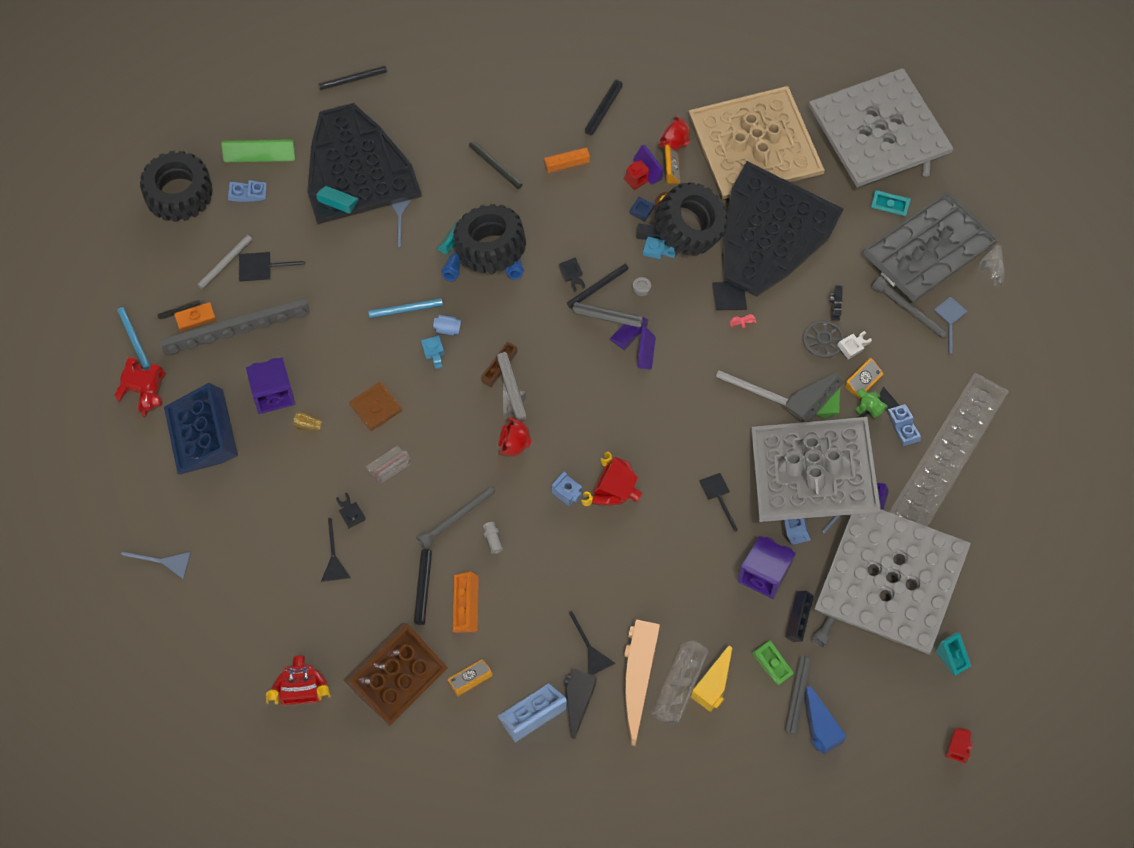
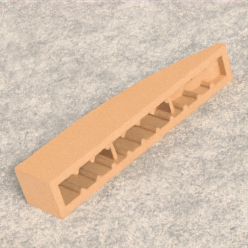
(639, 665)

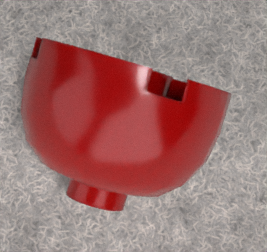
(675, 135)
(514, 438)

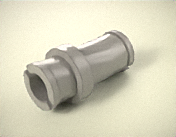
(491, 534)

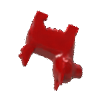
(143, 382)

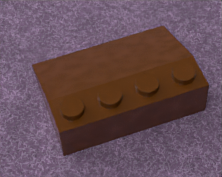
(395, 673)

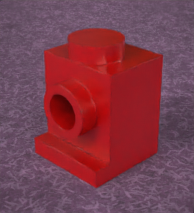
(636, 171)
(959, 745)

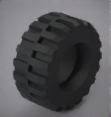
(169, 168)
(704, 205)
(487, 222)

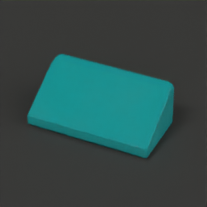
(337, 199)
(890, 203)
(448, 241)

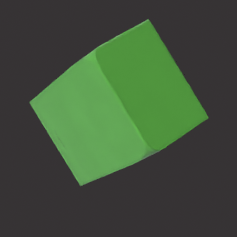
(772, 662)

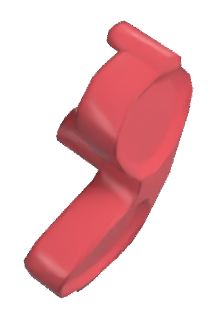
(747, 319)

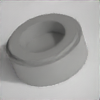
(641, 286)

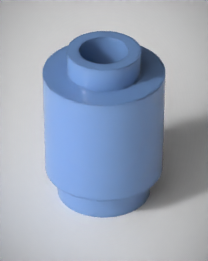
(447, 325)

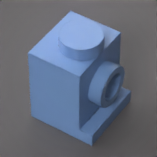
(567, 496)
(797, 530)

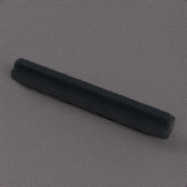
(603, 107)
(423, 586)

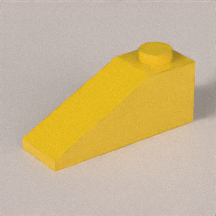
(711, 688)

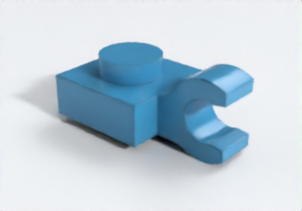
(656, 248)
(433, 349)

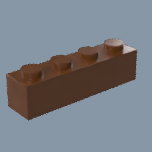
(494, 371)

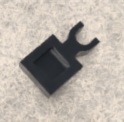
(571, 271)
(836, 299)
(350, 512)

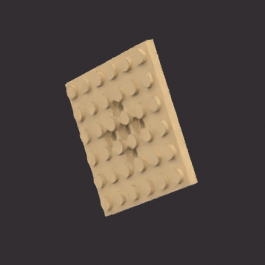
(757, 130)

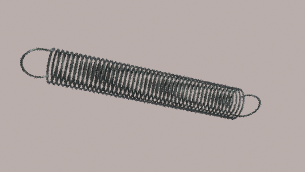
(171, 312)

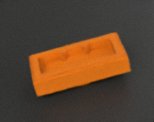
(195, 317)

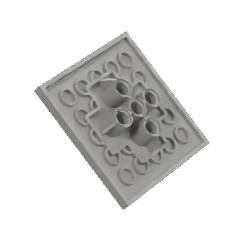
(880, 127)
(814, 469)
(930, 563)

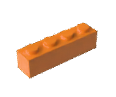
(567, 160)

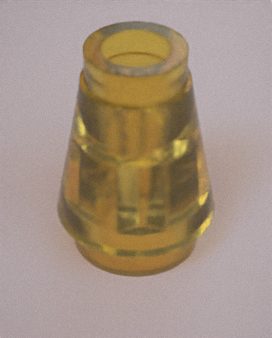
(307, 422)

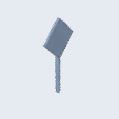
(950, 312)

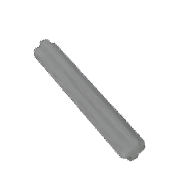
(511, 386)

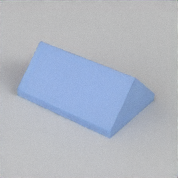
(533, 712)

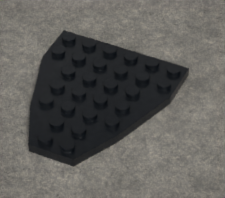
(359, 160)
(772, 229)

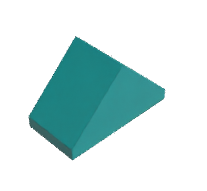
(954, 654)

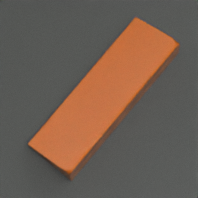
(465, 602)

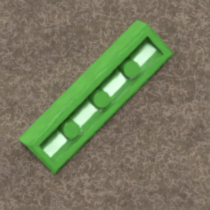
(258, 150)

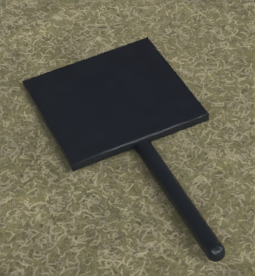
(258, 266)
(728, 295)

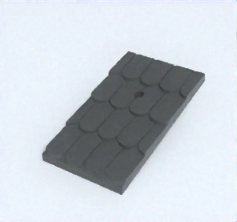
(930, 246)

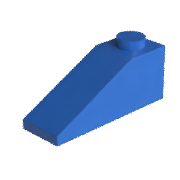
(824, 729)

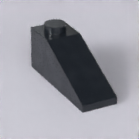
(579, 692)

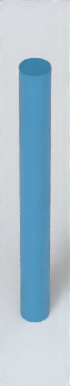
(405, 308)
(134, 339)

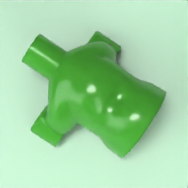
(870, 402)

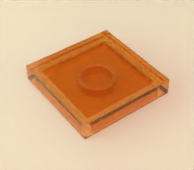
(375, 406)

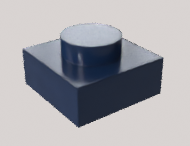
(642, 208)

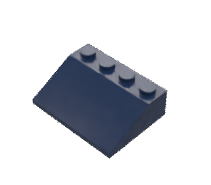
(200, 429)

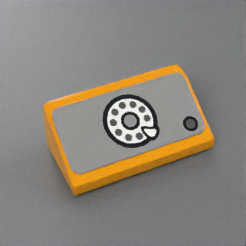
(671, 166)
(864, 377)
(470, 677)

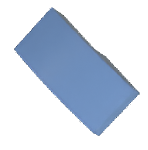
(247, 192)
(903, 425)

